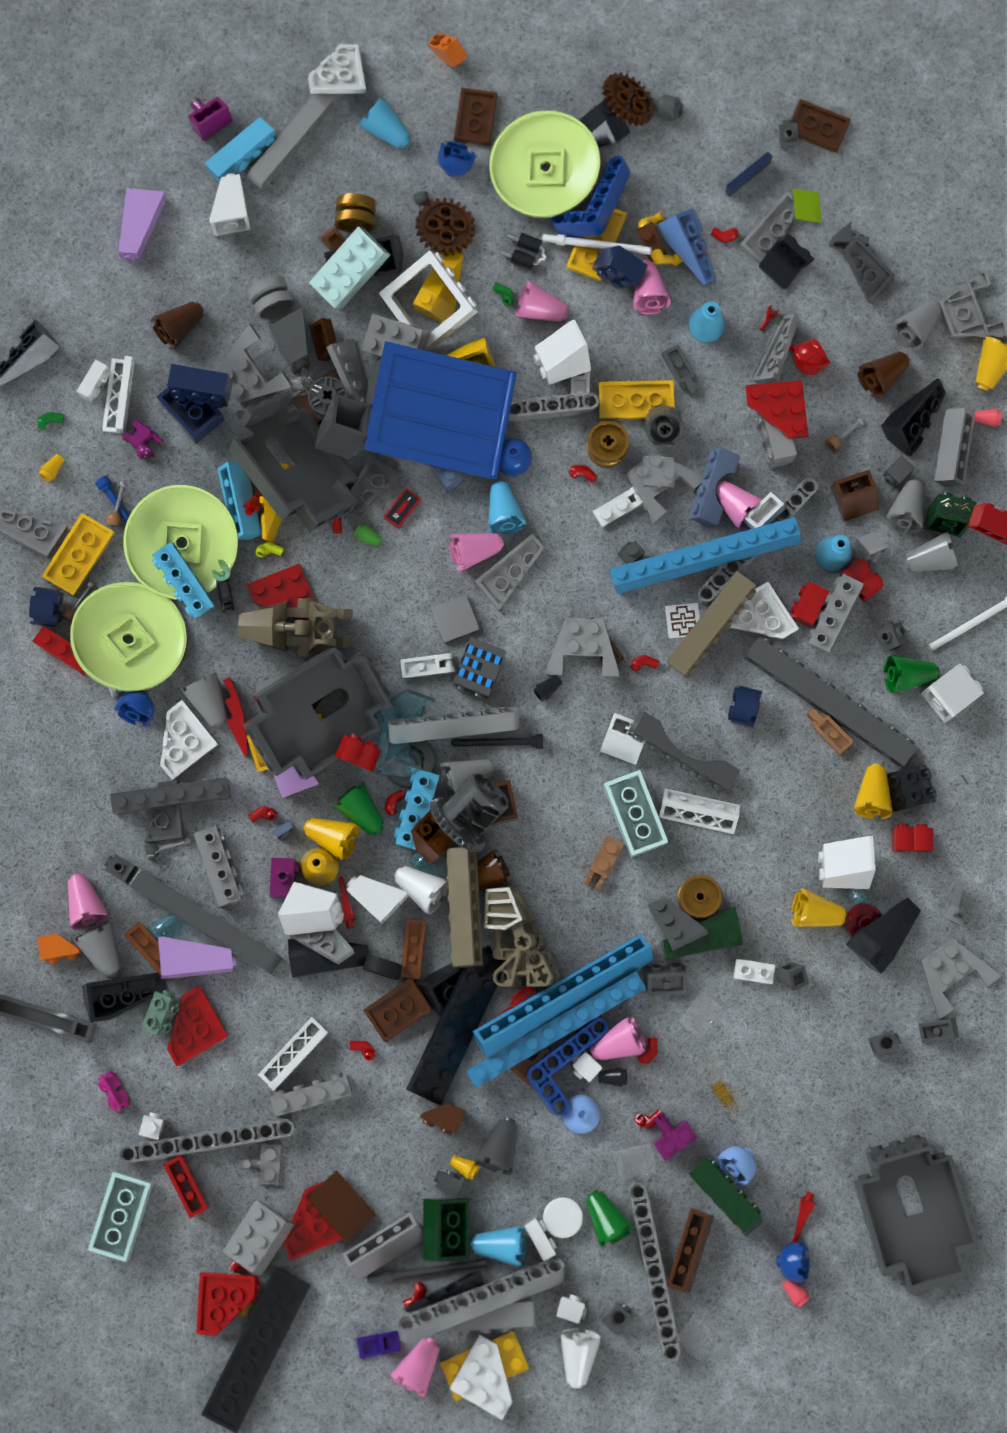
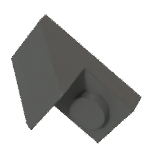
(844, 236)
(938, 1030)

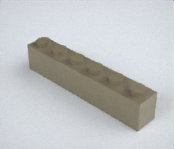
(711, 624)
(464, 907)

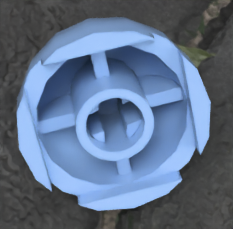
(582, 1115)
(738, 1163)

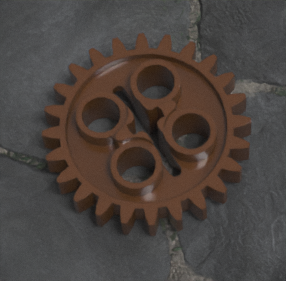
(628, 99)
(445, 226)

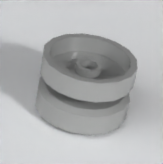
(270, 297)

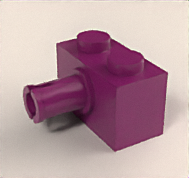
(209, 118)
(282, 876)
(673, 1137)

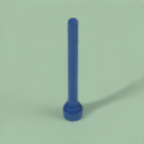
(104, 484)

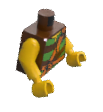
(650, 237)

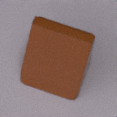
(332, 238)

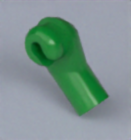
(506, 294)
(49, 417)

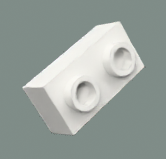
(93, 380)
(764, 512)
(753, 971)
(544, 1246)

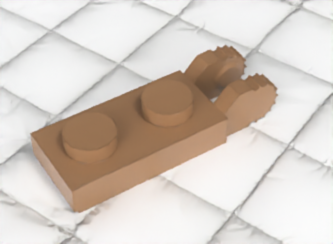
(604, 861)

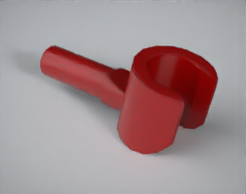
(769, 315)
(235, 1267)

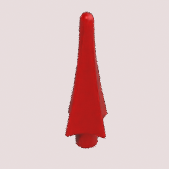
(253, 504)
(347, 910)
(805, 1209)

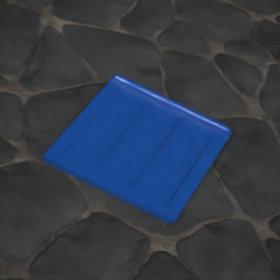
(440, 410)

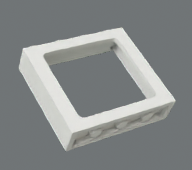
(450, 325)

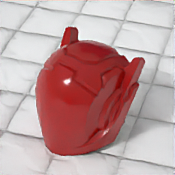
(809, 357)

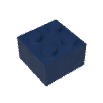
(619, 267)

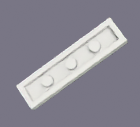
(123, 396)
(705, 806)
(298, 1059)

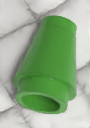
(367, 534)

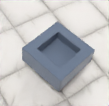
(284, 830)

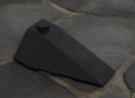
(393, 264)
(453, 1289)

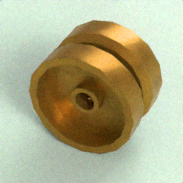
(355, 211)
(603, 434)
(699, 885)

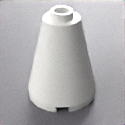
(422, 887)
(579, 1355)

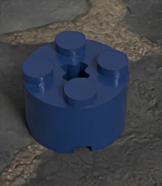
(45, 606)
(745, 707)

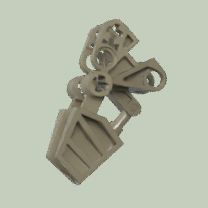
(268, 626)
(509, 911)

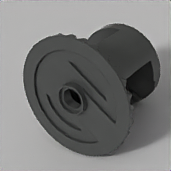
(470, 811)

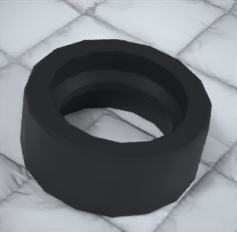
(382, 967)

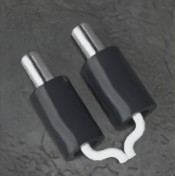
(527, 242)

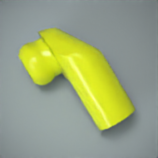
(268, 548)

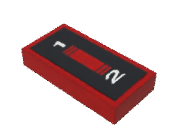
(402, 508)

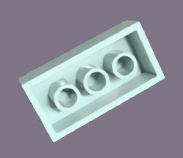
(349, 268)
(635, 813)
(120, 1216)

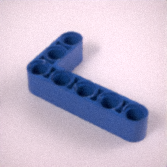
(596, 217)
(561, 1060)

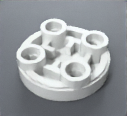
(563, 1217)

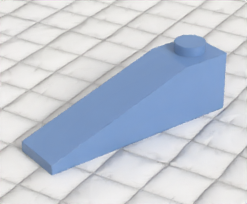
(683, 236)

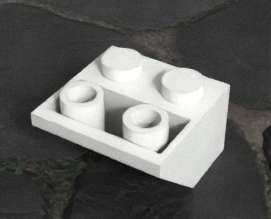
(619, 742)

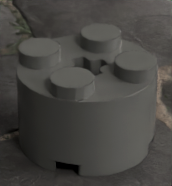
(673, 424)

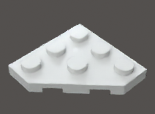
(339, 73)
(765, 615)
(183, 741)
(484, 1379)

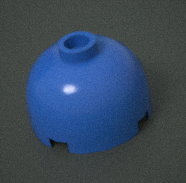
(455, 159)
(515, 457)
(135, 707)
(794, 1262)

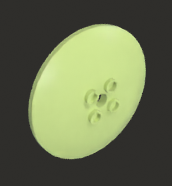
(541, 140)
(174, 514)
(134, 612)

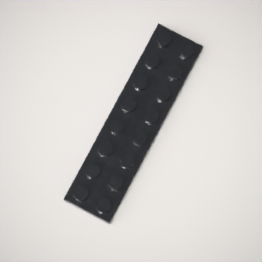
(455, 1030)
(255, 1350)

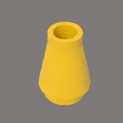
(51, 468)
(464, 1166)

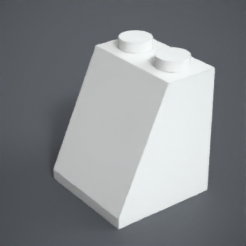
(230, 207)
(563, 354)
(952, 692)
(847, 863)
(376, 897)
(310, 910)

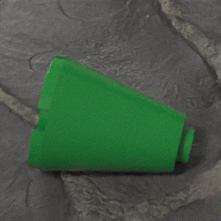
(908, 673)
(360, 809)
(607, 1219)

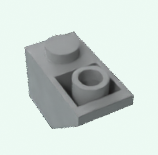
(870, 547)

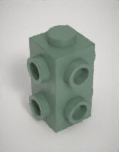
(161, 1013)

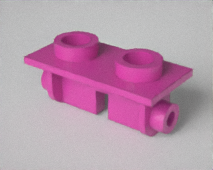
(109, 1086)

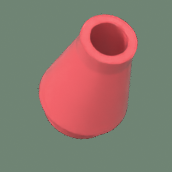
(988, 417)
(796, 1293)

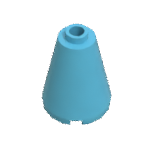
(385, 124)
(707, 323)
(504, 510)
(834, 553)
(502, 1245)

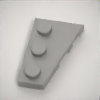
(326, 943)

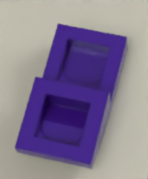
(378, 1344)

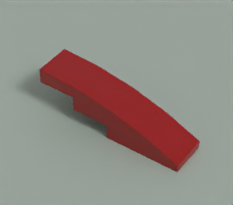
(236, 723)

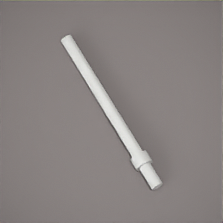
(561, 240)
(968, 625)

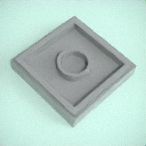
(455, 619)

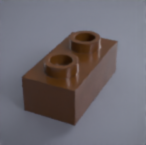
(322, 336)

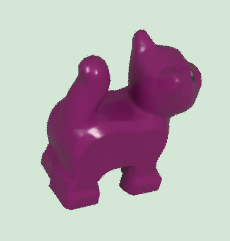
(141, 438)

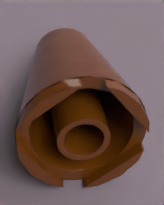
(176, 323)
(882, 373)
(492, 871)

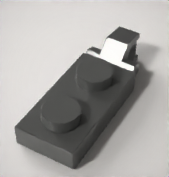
(680, 369)

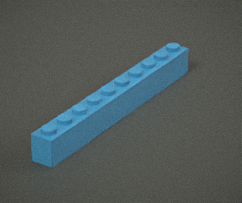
(706, 555)
(563, 995)
(555, 1029)

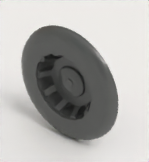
(429, 765)

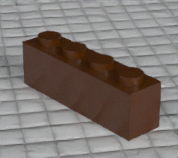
(690, 1250)

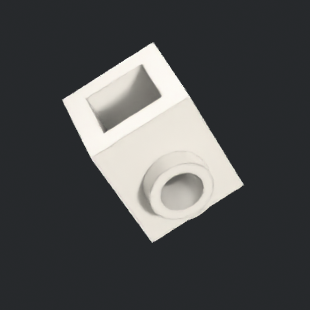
(585, 1067)
(152, 1126)
(571, 1308)

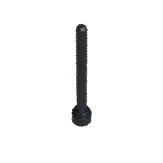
(535, 741)

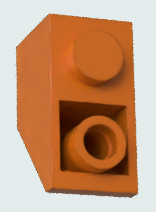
(447, 49)
(55, 947)

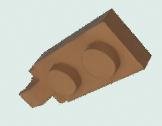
(830, 731)

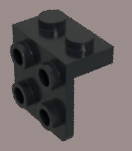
(785, 261)
(911, 787)

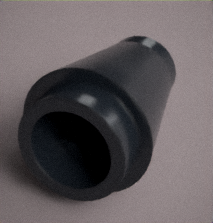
(546, 688)
(613, 1077)

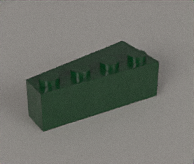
(722, 934)
(726, 1197)

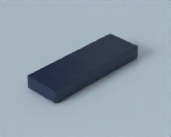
(748, 174)

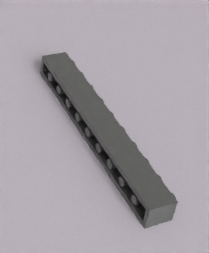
(831, 702)

